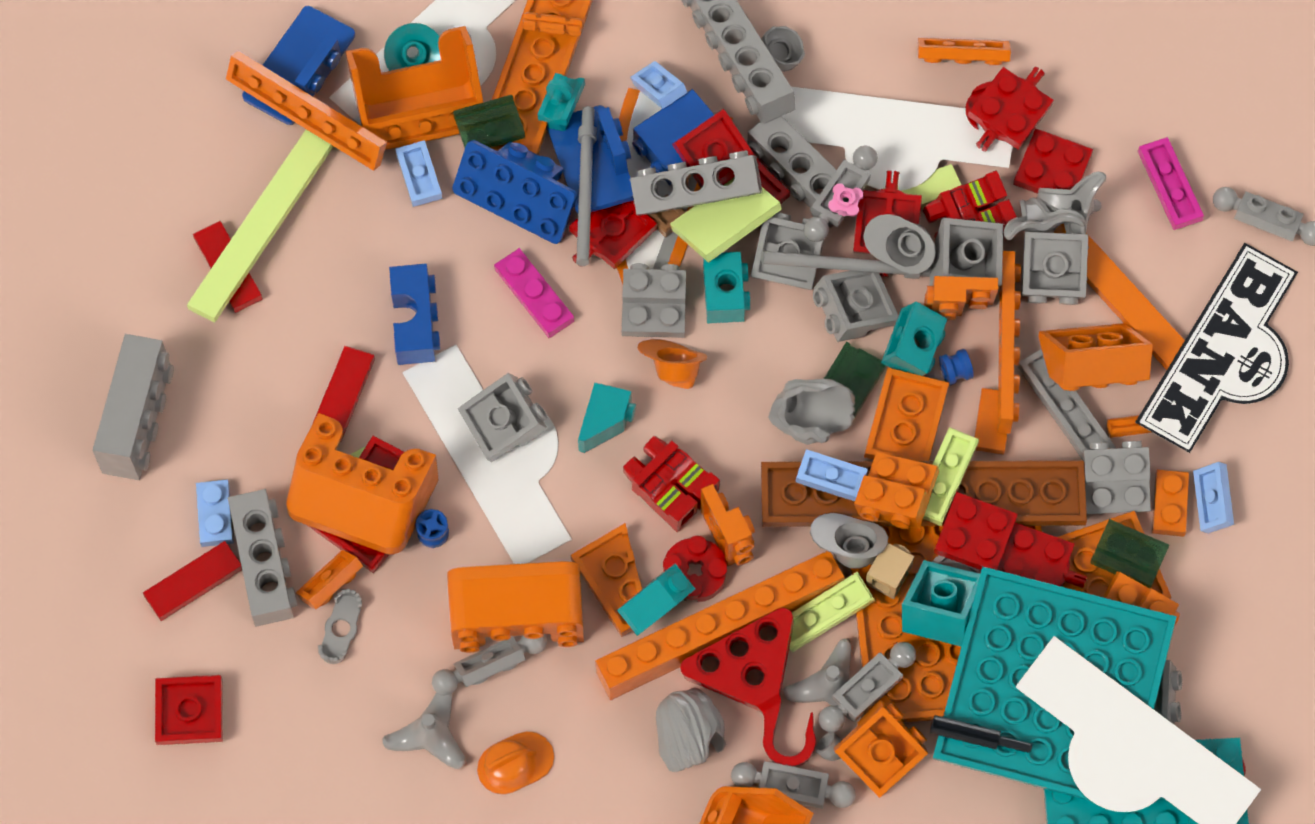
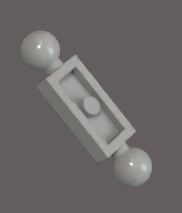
(850, 176)
(1265, 215)
(485, 663)
(867, 687)
(800, 784)

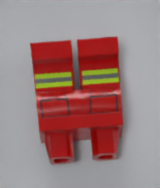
(973, 201)
(669, 481)

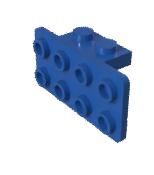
(306, 54)
(609, 171)
(516, 187)

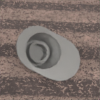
(900, 243)
(850, 539)

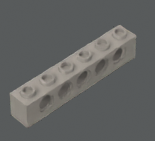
(744, 56)

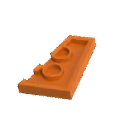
(610, 573)

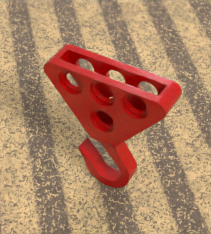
(731, 675)

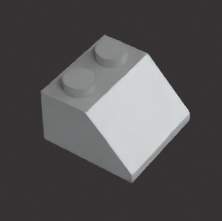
(968, 249)

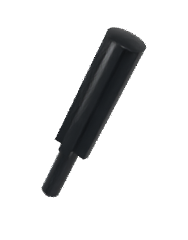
(975, 734)

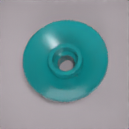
(408, 36)

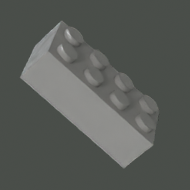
(132, 407)

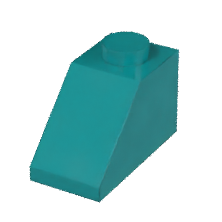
(605, 416)
(656, 599)

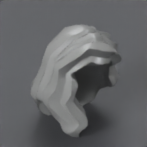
(813, 409)
(686, 727)

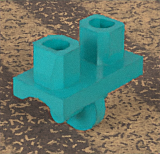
(560, 101)

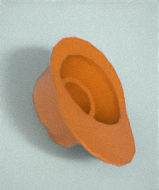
(673, 361)
(515, 762)

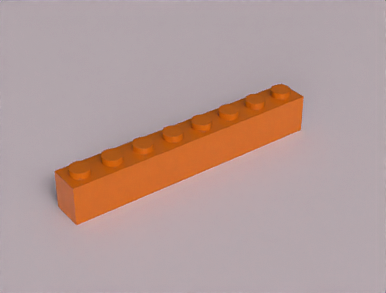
(668, 647)

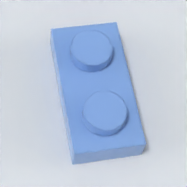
(658, 84)
(418, 173)
(830, 475)
(1213, 497)
(214, 513)

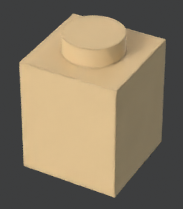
(890, 570)

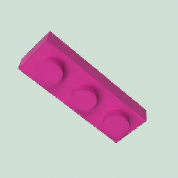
(1170, 183)
(534, 293)

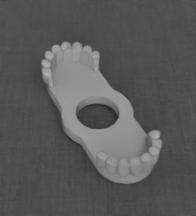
(346, 608)

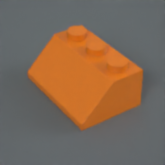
(1096, 356)

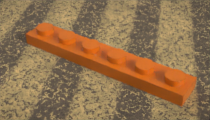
(306, 110)
(1008, 353)

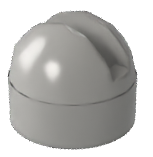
(826, 746)

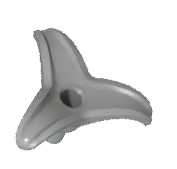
(1078, 198)
(1039, 219)
(826, 681)
(430, 733)

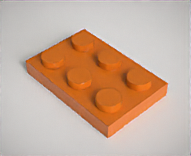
(907, 416)

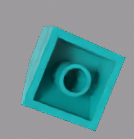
(939, 603)

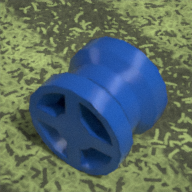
(956, 367)
(432, 521)

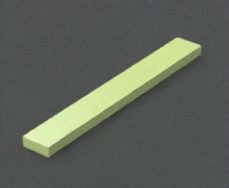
(259, 226)

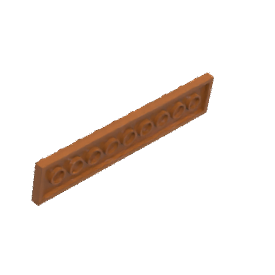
(1035, 490)

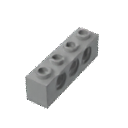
(798, 154)
(649, 201)
(245, 512)

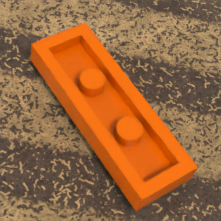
(964, 50)

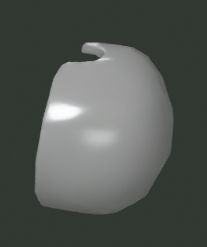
(784, 46)

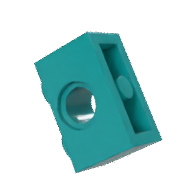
(720, 304)
(924, 325)

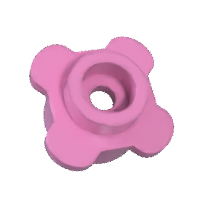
(845, 208)

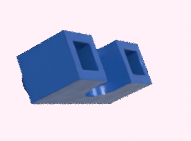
(415, 338)

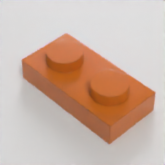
(1170, 503)
(329, 579)

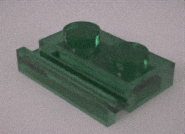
(490, 122)
(856, 371)
(1129, 553)

